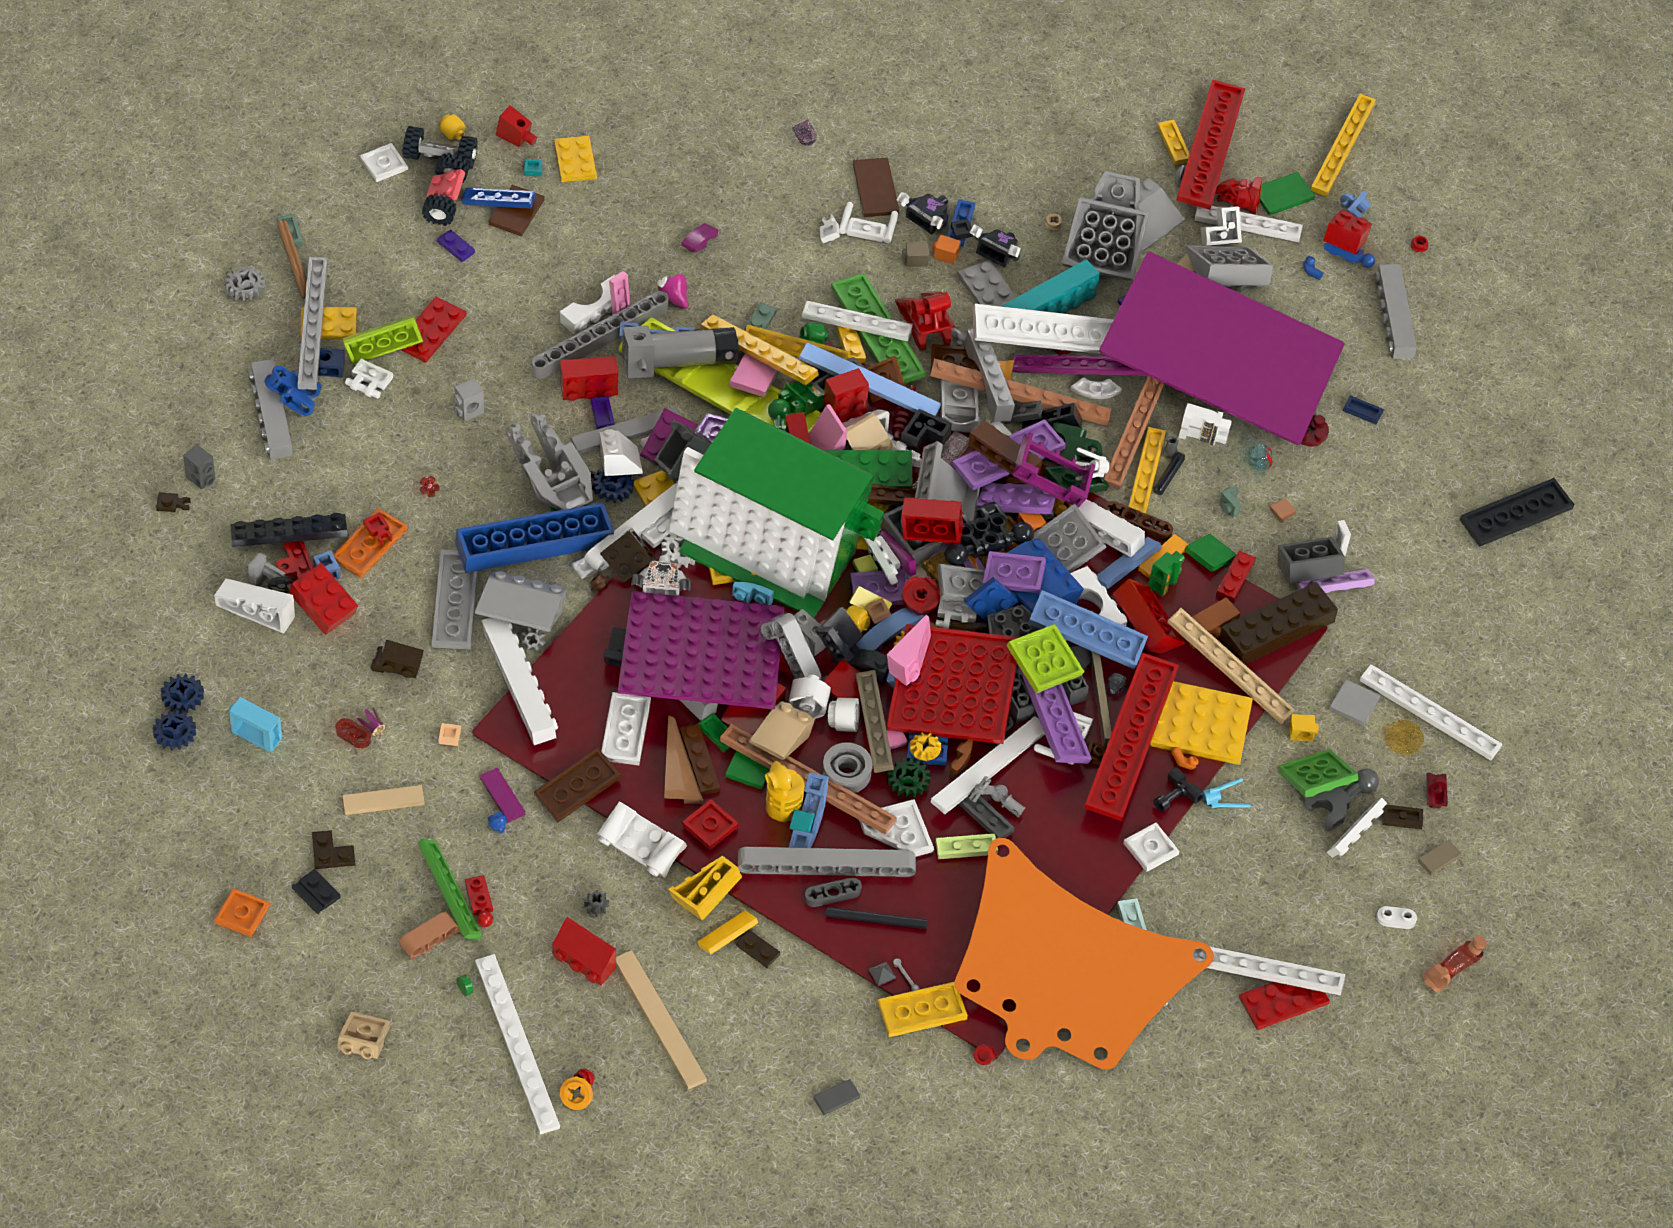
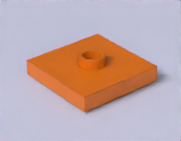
(242, 912)

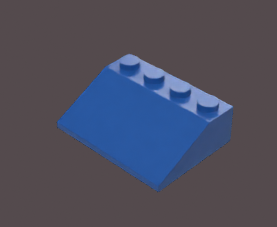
(1056, 577)

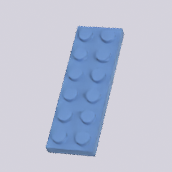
(1089, 629)

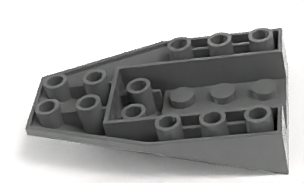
(1015, 623)

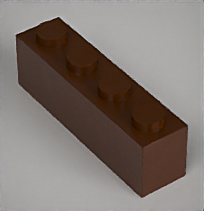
(999, 447)

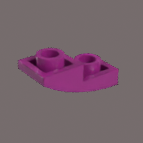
(698, 237)

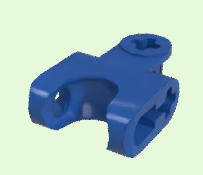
(287, 386)

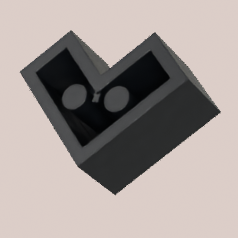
(925, 429)

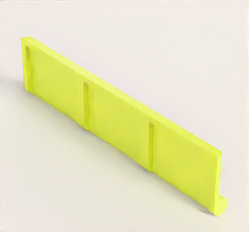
(712, 385)

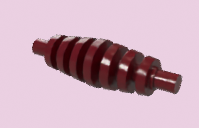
(901, 419)

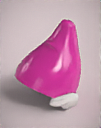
(676, 290)

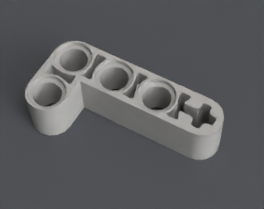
(793, 645)

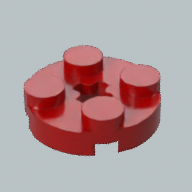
(919, 605)

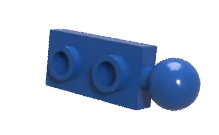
(1367, 260)

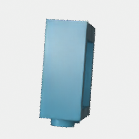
(255, 724)

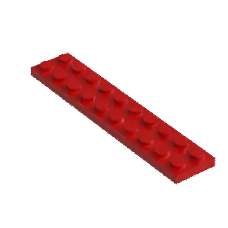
(1210, 144)
(1131, 737)

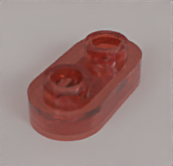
(354, 734)

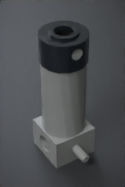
(648, 351)

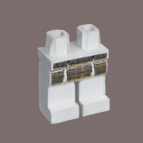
(1204, 425)

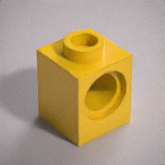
(1303, 727)

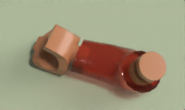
(1460, 959)

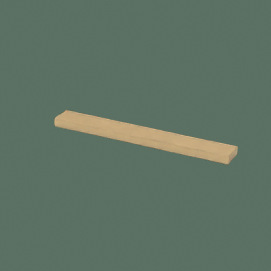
(1231, 666)
(660, 1020)

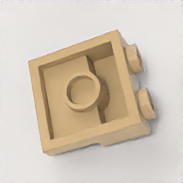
(363, 1035)

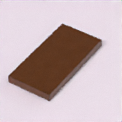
(875, 187)
(577, 784)

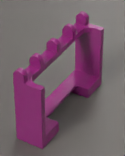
(1029, 472)

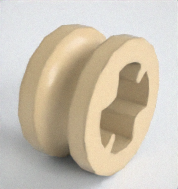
(1053, 217)

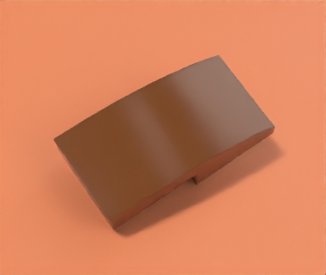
(963, 756)

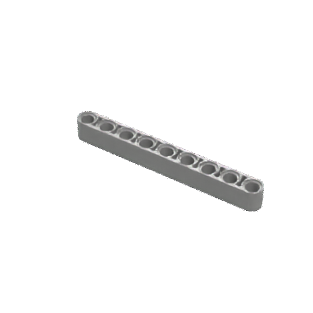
(598, 334)
(826, 861)

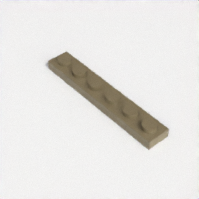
(874, 721)

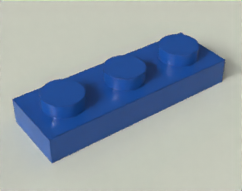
(963, 211)

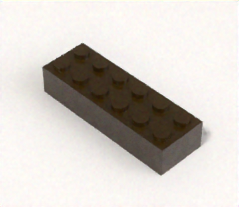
(1278, 623)

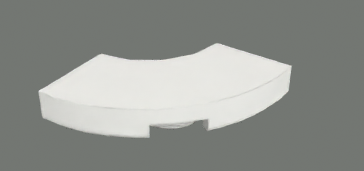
(1095, 389)

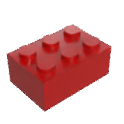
(589, 378)
(847, 394)
(932, 520)
(323, 598)

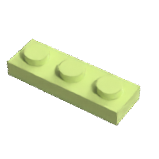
(964, 846)

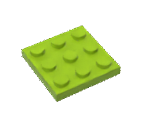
(1045, 658)

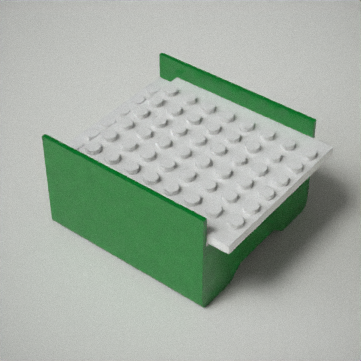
(773, 511)

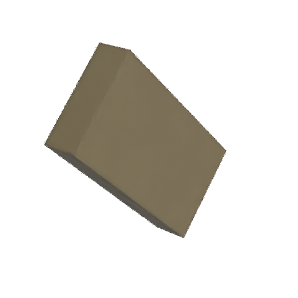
(1439, 857)

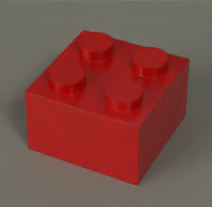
(1347, 231)

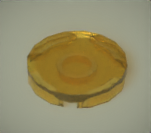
(1398, 737)

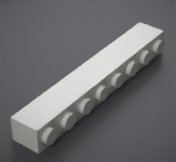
(519, 680)

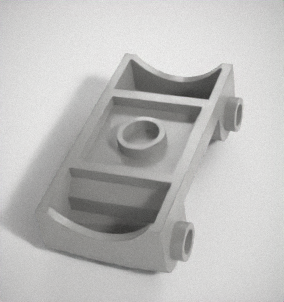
(959, 406)

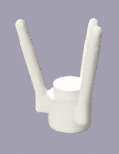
(1100, 462)

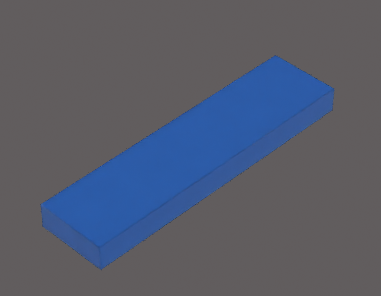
(498, 197)

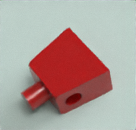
(515, 127)

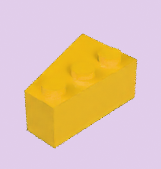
(707, 888)

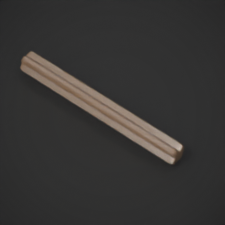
(293, 257)

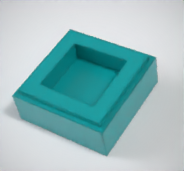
(532, 167)
(802, 821)

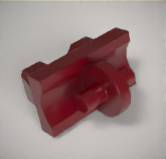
(1436, 790)

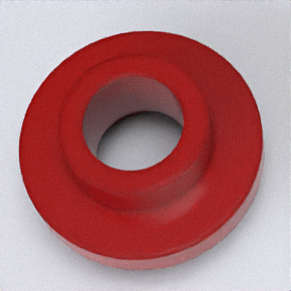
(1419, 240)

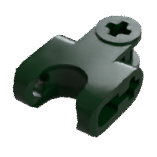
(1076, 438)

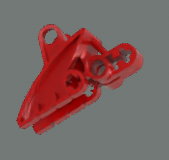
(927, 316)

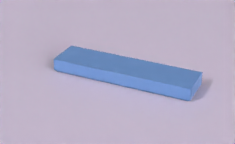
(1126, 564)

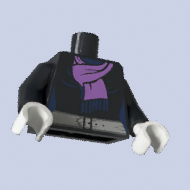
(926, 211)
(996, 245)

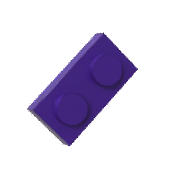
(456, 245)

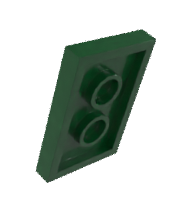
(1065, 478)

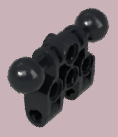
(986, 535)

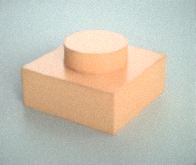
(449, 734)

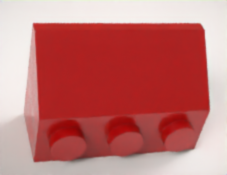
(584, 952)

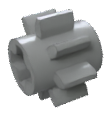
(528, 639)

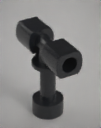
(1181, 788)

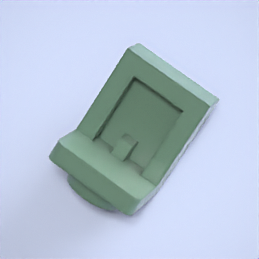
(1229, 501)

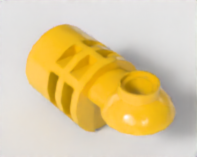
(783, 792)

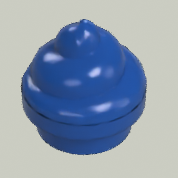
(497, 825)

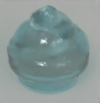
(1117, 682)

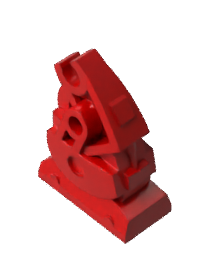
(1241, 193)

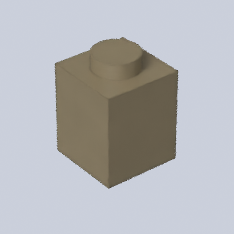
(916, 254)

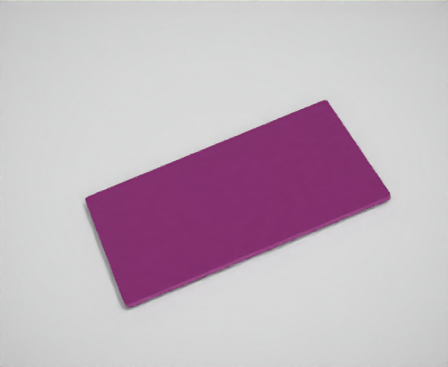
(1222, 348)

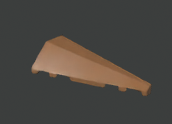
(679, 775)

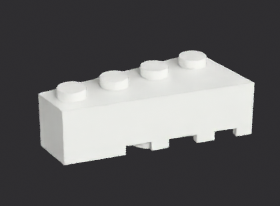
(257, 604)

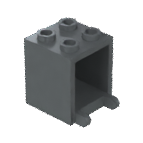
(672, 451)

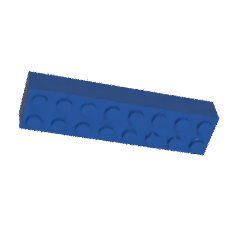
(532, 537)

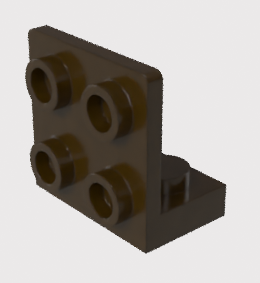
(627, 555)

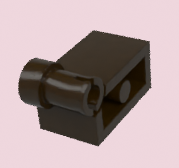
(397, 659)

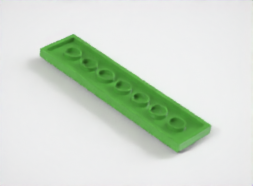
(859, 296)

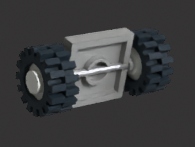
(414, 146)

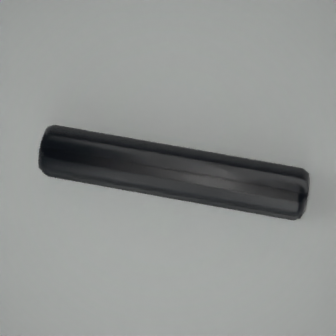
(1169, 473)

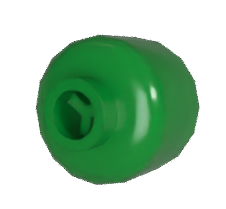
(814, 332)

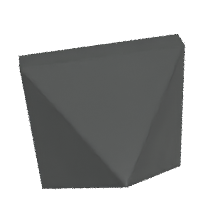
(882, 973)

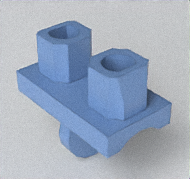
(1360, 202)

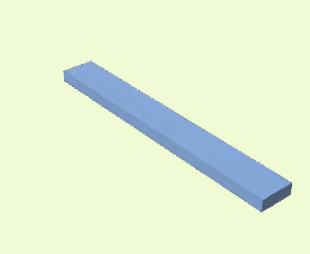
(877, 384)

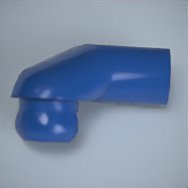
(1310, 268)

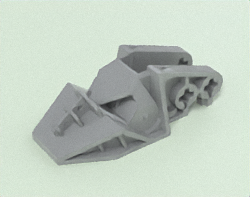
(569, 483)

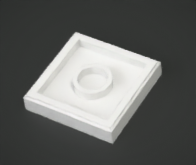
(383, 162)
(1151, 847)

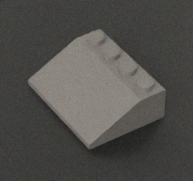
(1162, 213)
(1230, 265)
(521, 601)

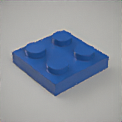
(990, 599)

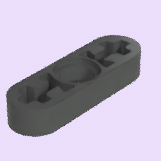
(828, 899)

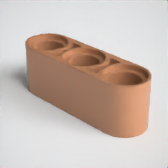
(428, 934)

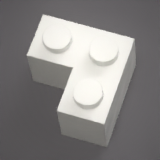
(1227, 230)

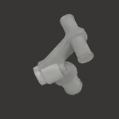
(998, 793)

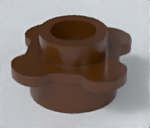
(598, 582)

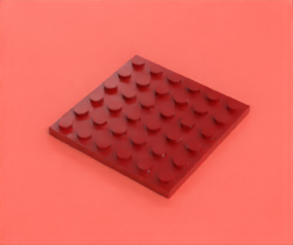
(960, 688)

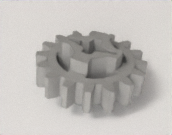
(246, 283)

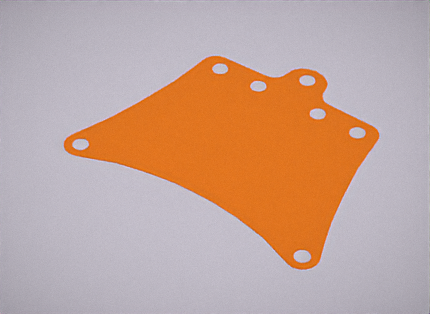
(1067, 965)

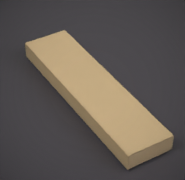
(383, 800)

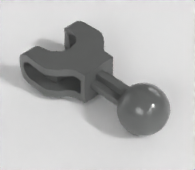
(1339, 800)

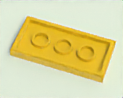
(922, 1009)

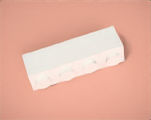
(1113, 529)

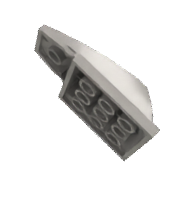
(1109, 227)

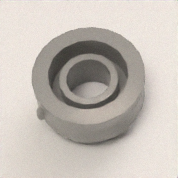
(848, 756)

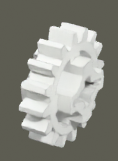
(674, 543)

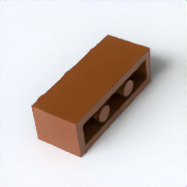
(1215, 617)

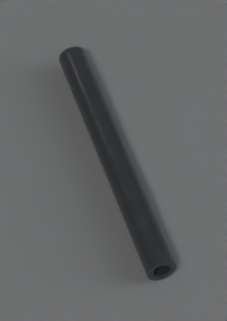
(876, 918)

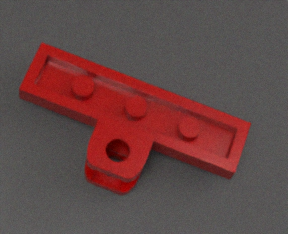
(297, 560)

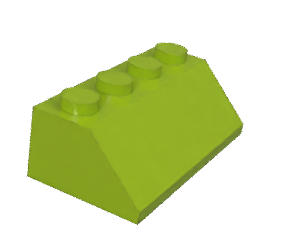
(383, 339)

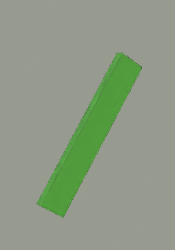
(450, 889)

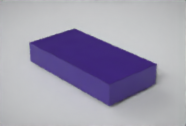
(602, 412)

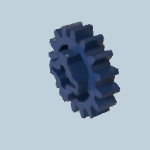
(612, 486)
(173, 697)
(174, 730)

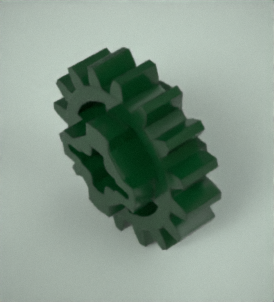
(909, 776)

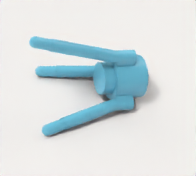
(1213, 795)

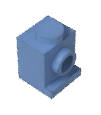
(329, 562)

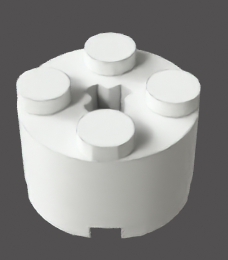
(810, 695)

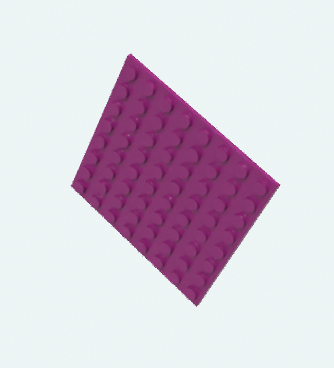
(700, 650)

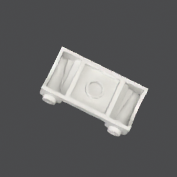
(641, 840)

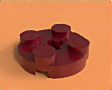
(1319, 433)

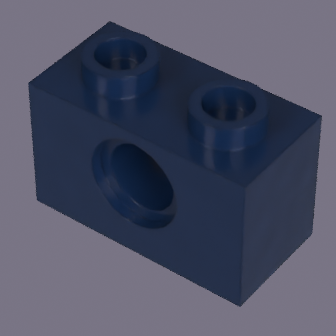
(331, 362)

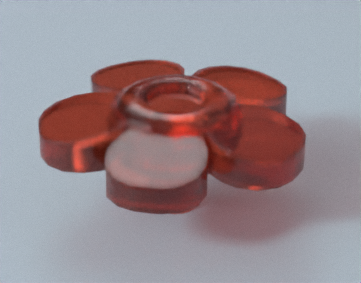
(429, 486)

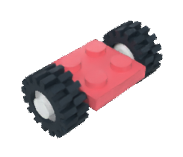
(445, 189)

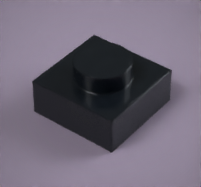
(961, 229)

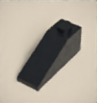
(1064, 414)
(869, 660)

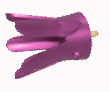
(376, 725)

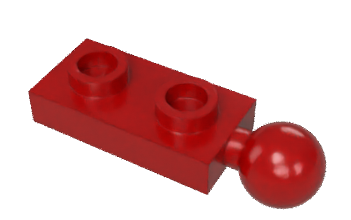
(480, 899)

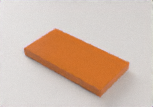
(363, 551)

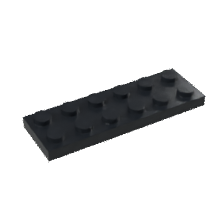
(1516, 512)
(288, 530)

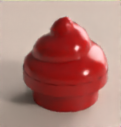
(585, 1073)

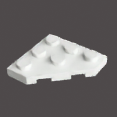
(907, 832)

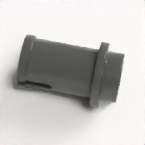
(1171, 446)

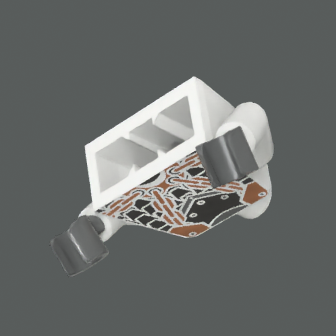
(662, 578)

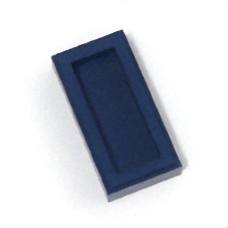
(1363, 410)

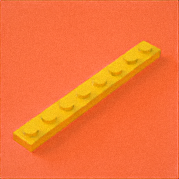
(1343, 145)
(766, 353)

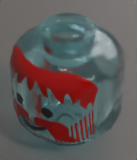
(1260, 457)

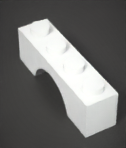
(578, 317)
(1098, 594)

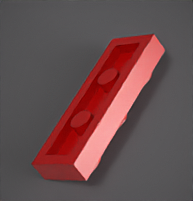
(1236, 576)

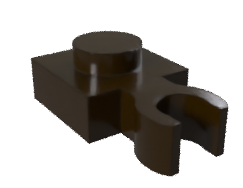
(169, 502)

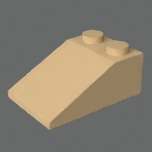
(783, 730)

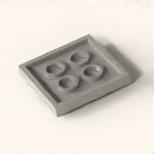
(1070, 538)

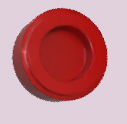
(984, 1054)

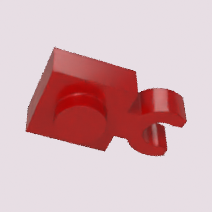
(377, 527)

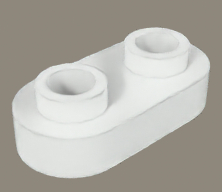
(1396, 917)

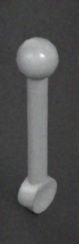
(897, 963)

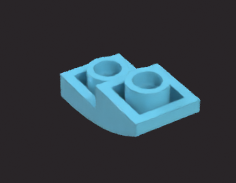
(747, 591)

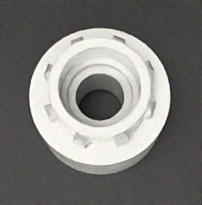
(844, 714)

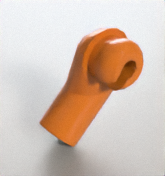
(1188, 763)

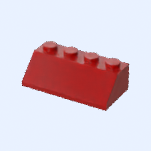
(1147, 616)

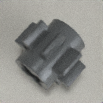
(596, 903)

